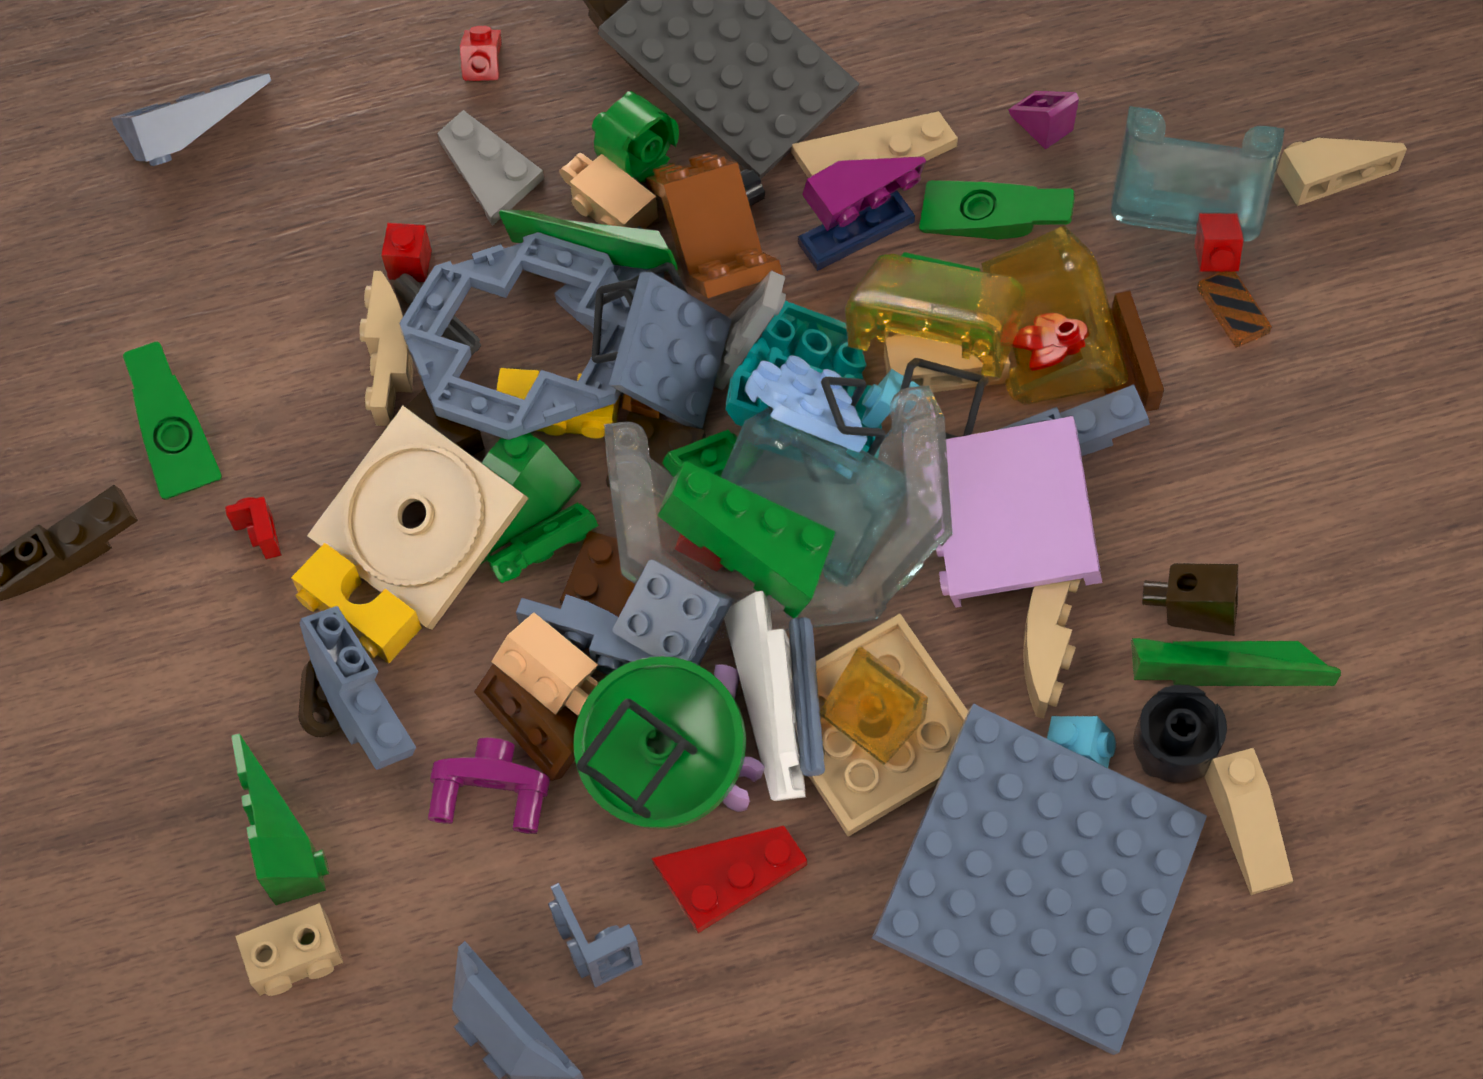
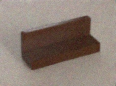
(1136, 353)
(535, 728)

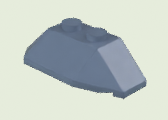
(503, 1026)

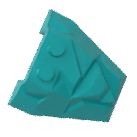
(803, 334)

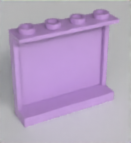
(1017, 511)

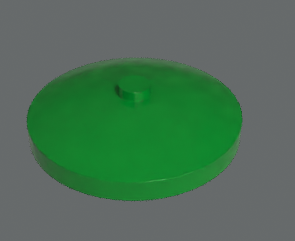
(690, 704)

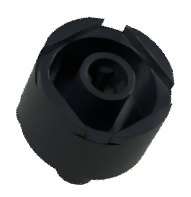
(1200, 727)

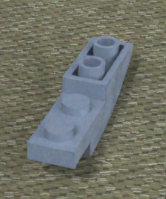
(1100, 418)
(586, 627)
(351, 689)

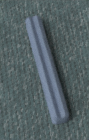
(806, 697)

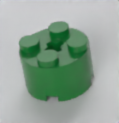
(635, 135)

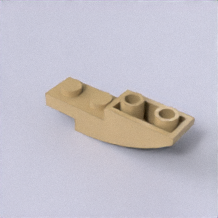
(389, 354)
(1047, 643)

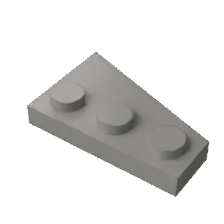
(489, 165)
(748, 323)

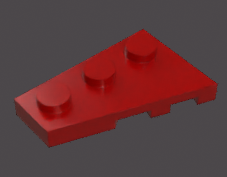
(728, 873)

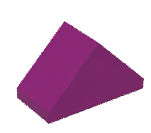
(1047, 115)

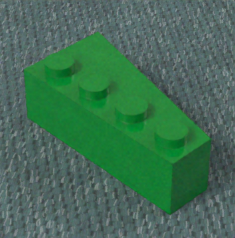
(749, 534)

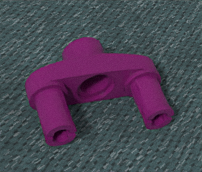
(493, 770)

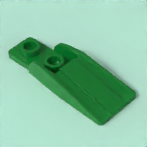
(992, 209)
(169, 425)

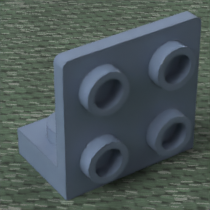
(671, 614)
(604, 959)

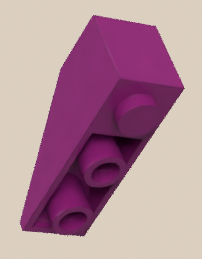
(853, 185)

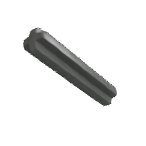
(456, 331)

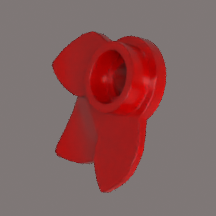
(1051, 339)

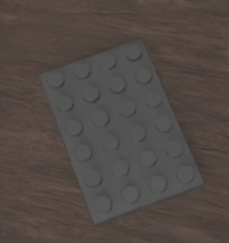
(733, 71)

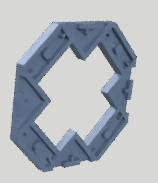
(496, 271)

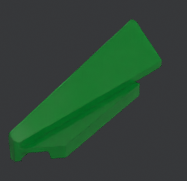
(623, 244)
(1230, 663)

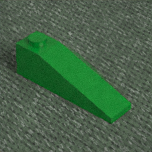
(537, 474)
(280, 848)

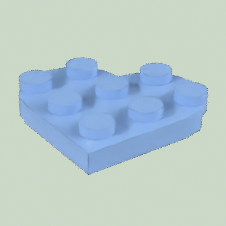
(801, 402)

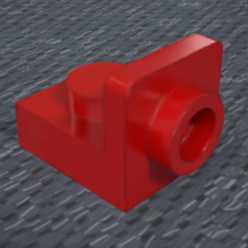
(259, 521)

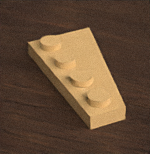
(910, 137)

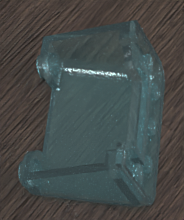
(1173, 180)
(821, 482)

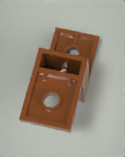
(712, 224)

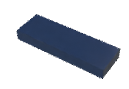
(871, 225)

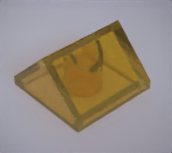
(874, 706)

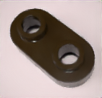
(314, 700)

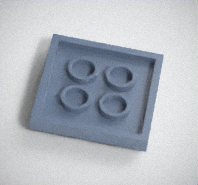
(670, 351)

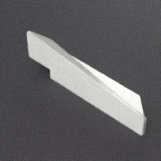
(768, 689)

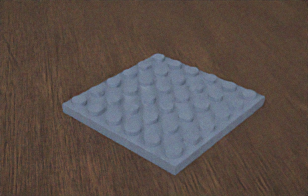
(1041, 879)

